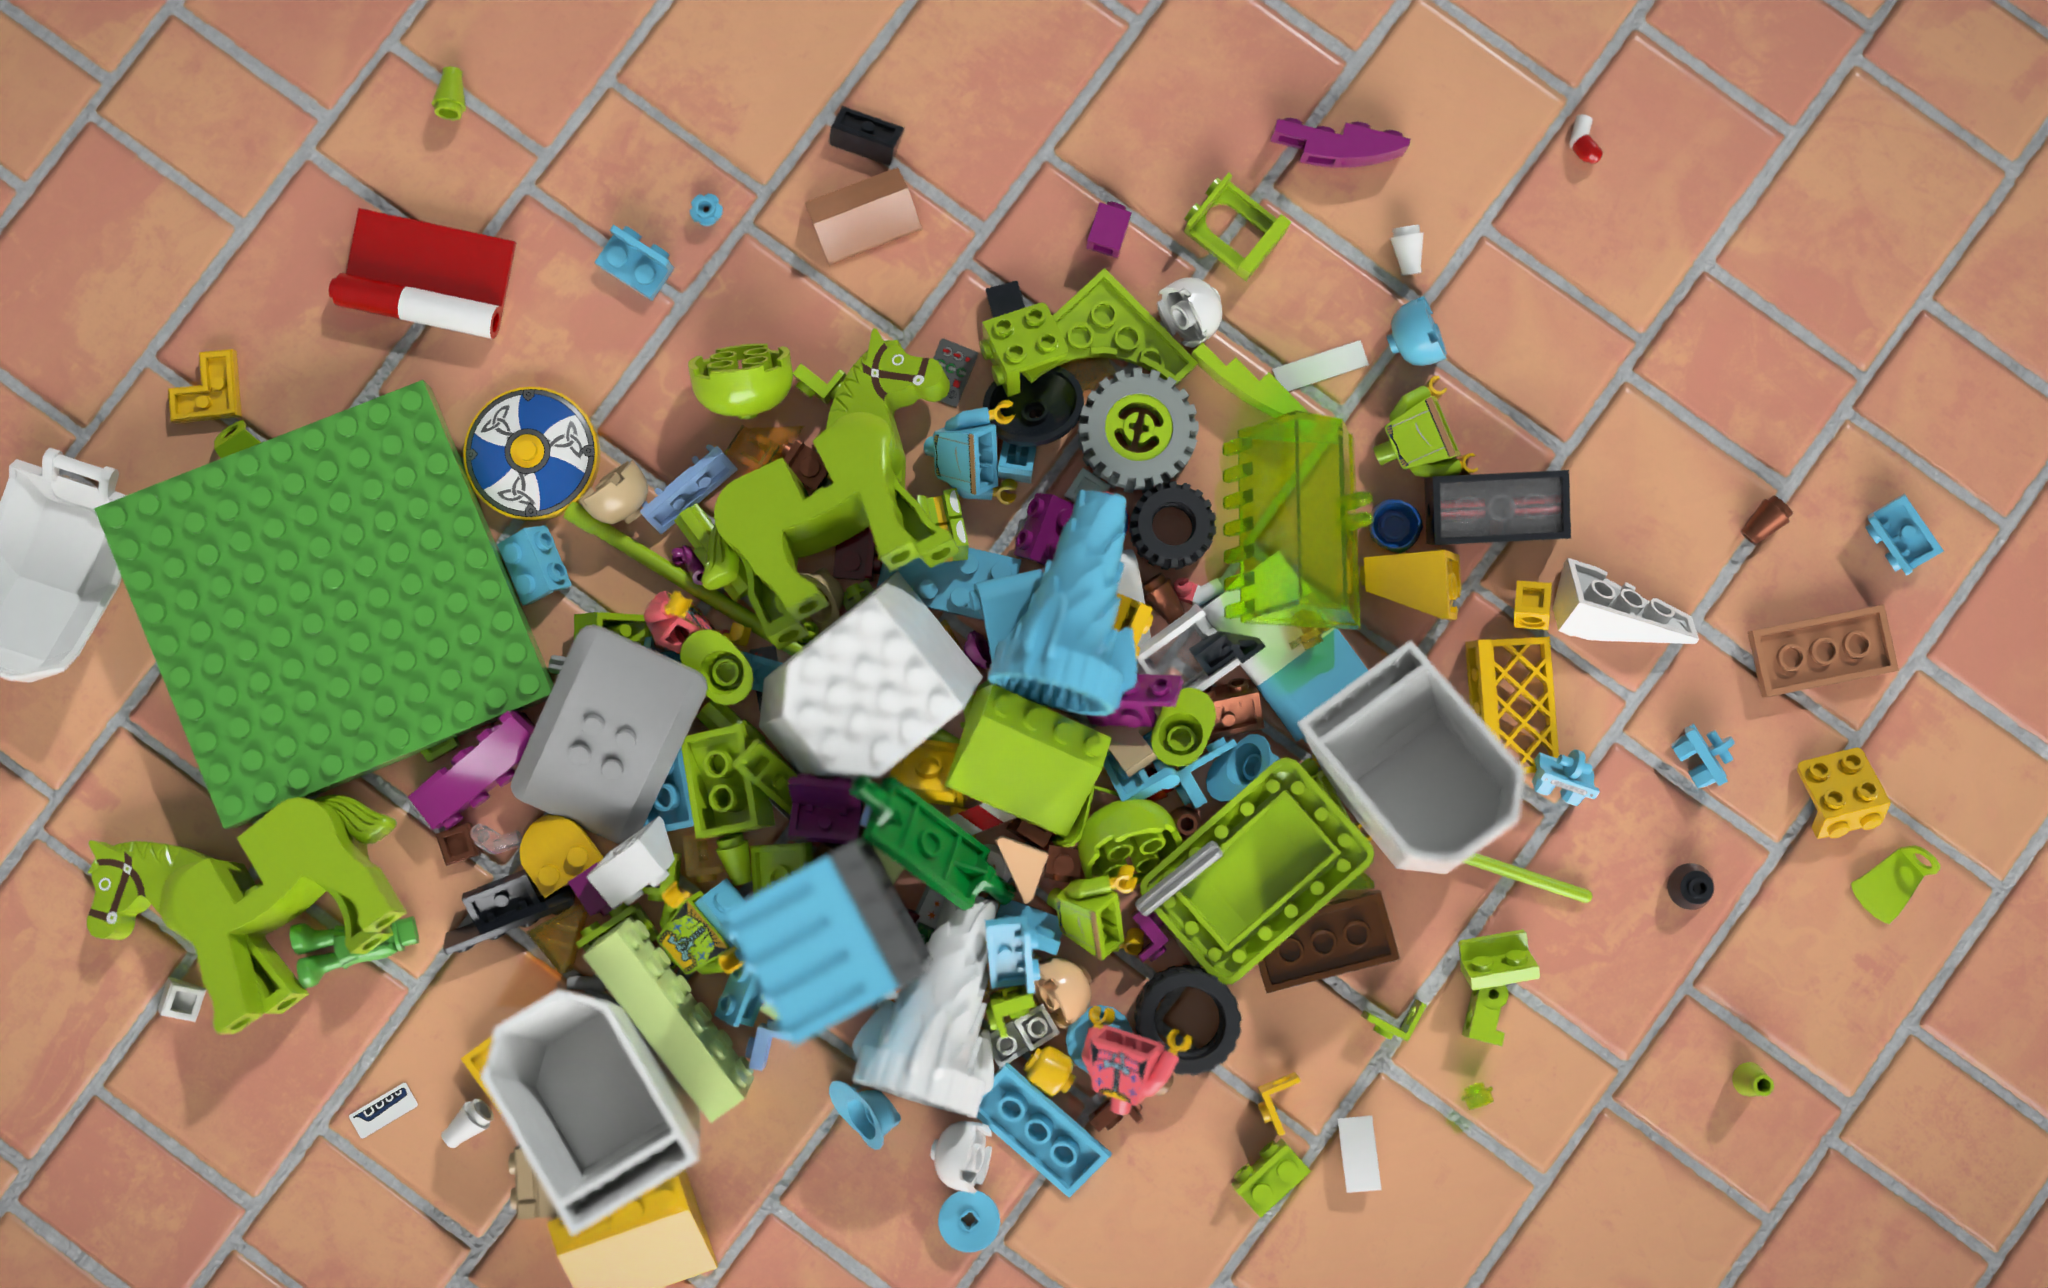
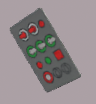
(957, 364)

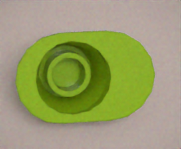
(721, 664)
(1184, 729)

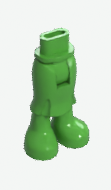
(312, 968)

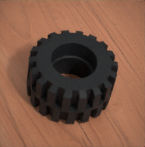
(1177, 497)

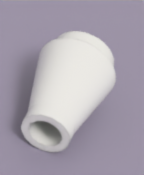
(1408, 248)
(468, 1122)

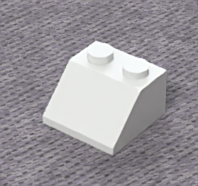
(634, 865)

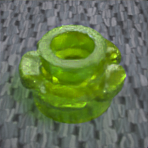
(1477, 1096)

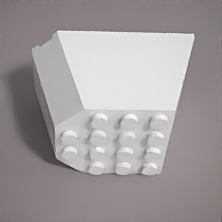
(867, 687)
(1415, 764)
(590, 1104)

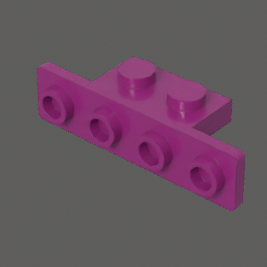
(1137, 703)

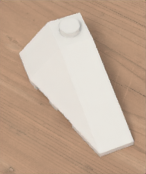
(1601, 610)

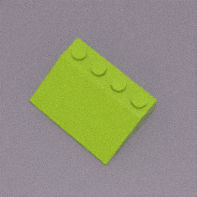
(1027, 759)

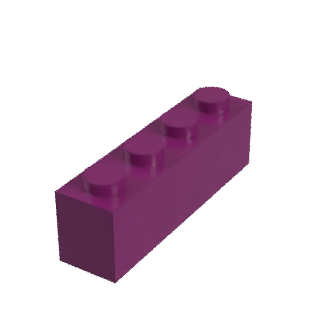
(474, 772)

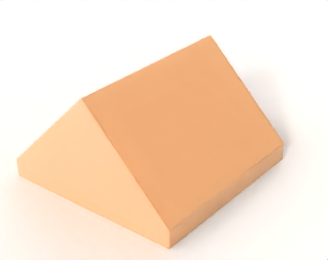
(1024, 864)

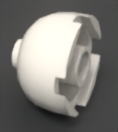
(1191, 310)
(962, 1155)

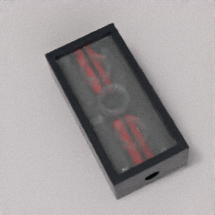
(1497, 507)

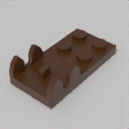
(1333, 942)

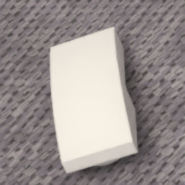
(1023, 1035)
(1359, 1154)

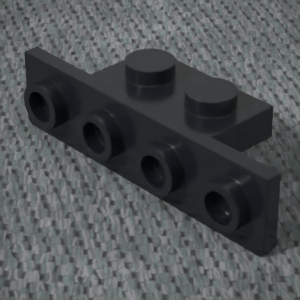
(503, 907)

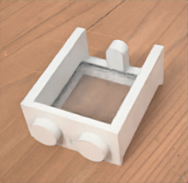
(1170, 654)

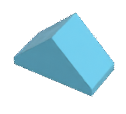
(1016, 462)

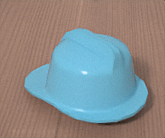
(1239, 767)
(865, 1111)

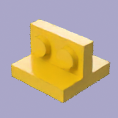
(926, 771)

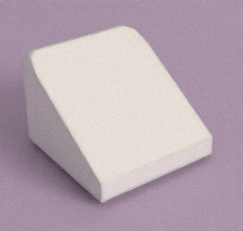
(181, 1000)

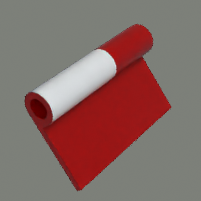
(425, 274)

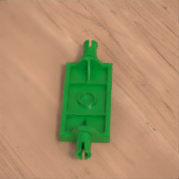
(928, 844)

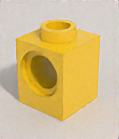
(1532, 605)

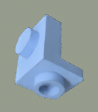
(759, 1047)

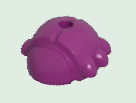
(977, 650)

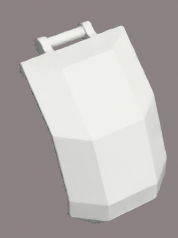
(52, 564)

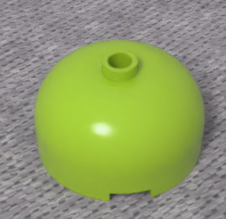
(746, 391)
(1124, 830)

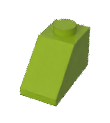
(626, 625)

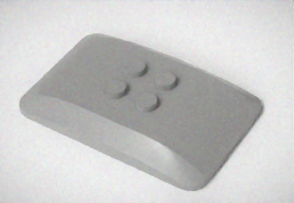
(608, 734)

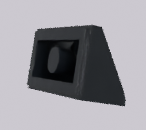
(865, 135)

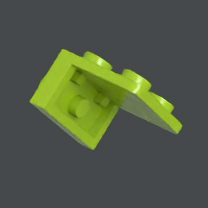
(1021, 343)

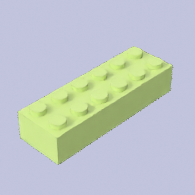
(671, 1017)

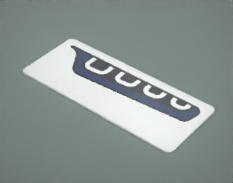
(383, 1110)

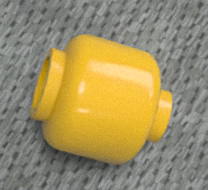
(1050, 1070)

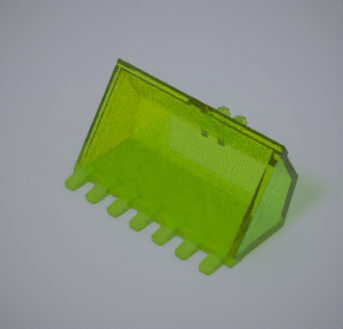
(1295, 523)

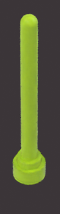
(1529, 877)

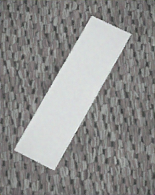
(1321, 366)

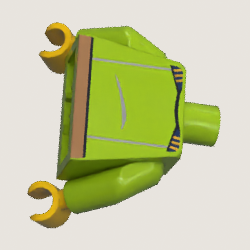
(1422, 436)
(1092, 914)

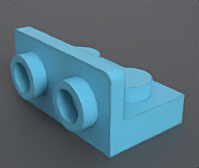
(634, 262)
(1046, 924)

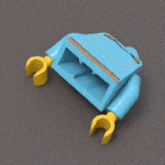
(968, 454)

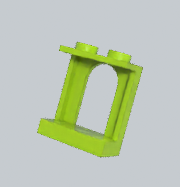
(1228, 194)

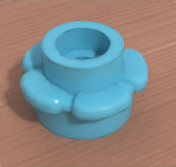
(706, 218)

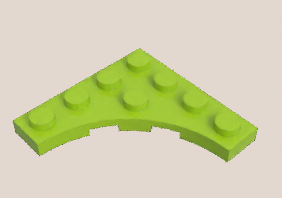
(1114, 325)

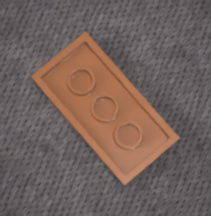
(1823, 651)

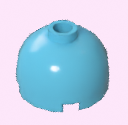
(1416, 334)

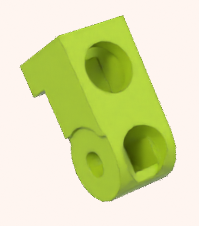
(1484, 1014)

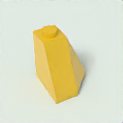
(1417, 580)

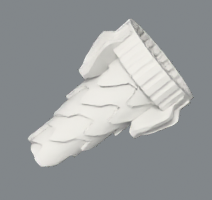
(931, 1037)

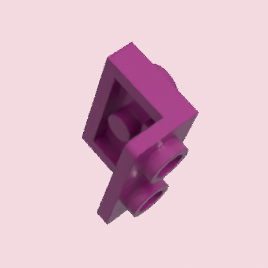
(1043, 528)

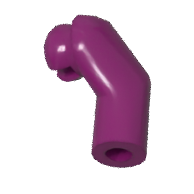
(687, 556)

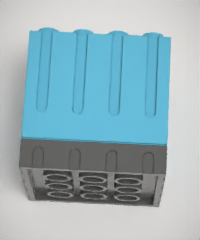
(828, 941)

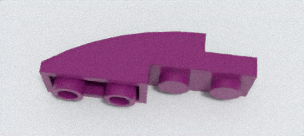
(1353, 147)

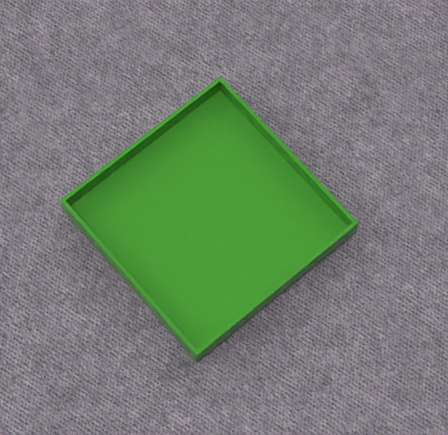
(325, 603)

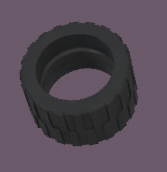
(1229, 1016)

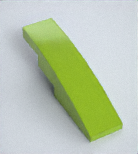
(1264, 395)

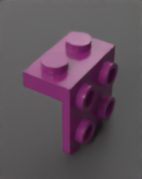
(823, 810)

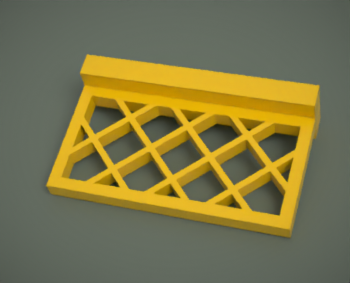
(1484, 696)

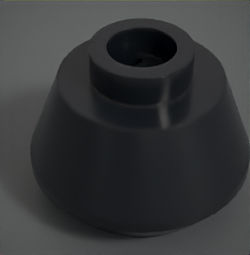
(1690, 886)

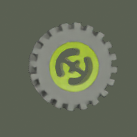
(1101, 421)

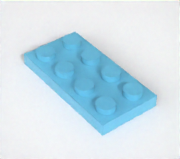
(949, 583)

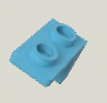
(1188, 788)

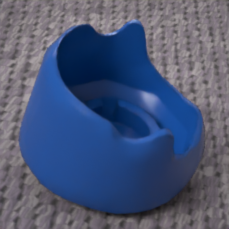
(1395, 525)

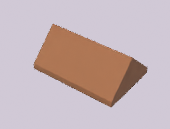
(864, 215)

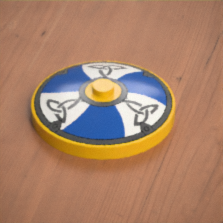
(531, 453)

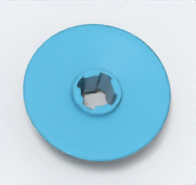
(966, 1237)

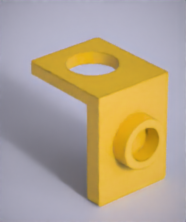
(1266, 1107)

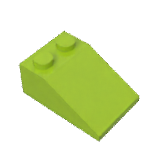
(719, 794)

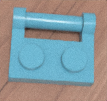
(1140, 784)

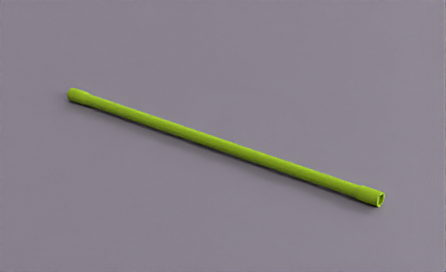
(581, 518)

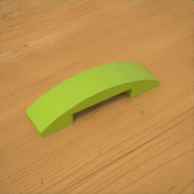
(766, 772)

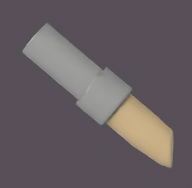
(586, 983)

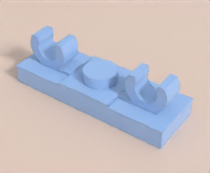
(688, 488)

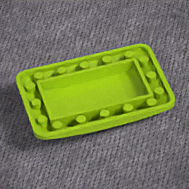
(1279, 865)

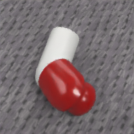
(1582, 142)

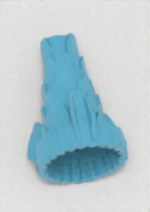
(1066, 641)

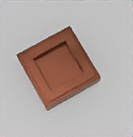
(457, 844)

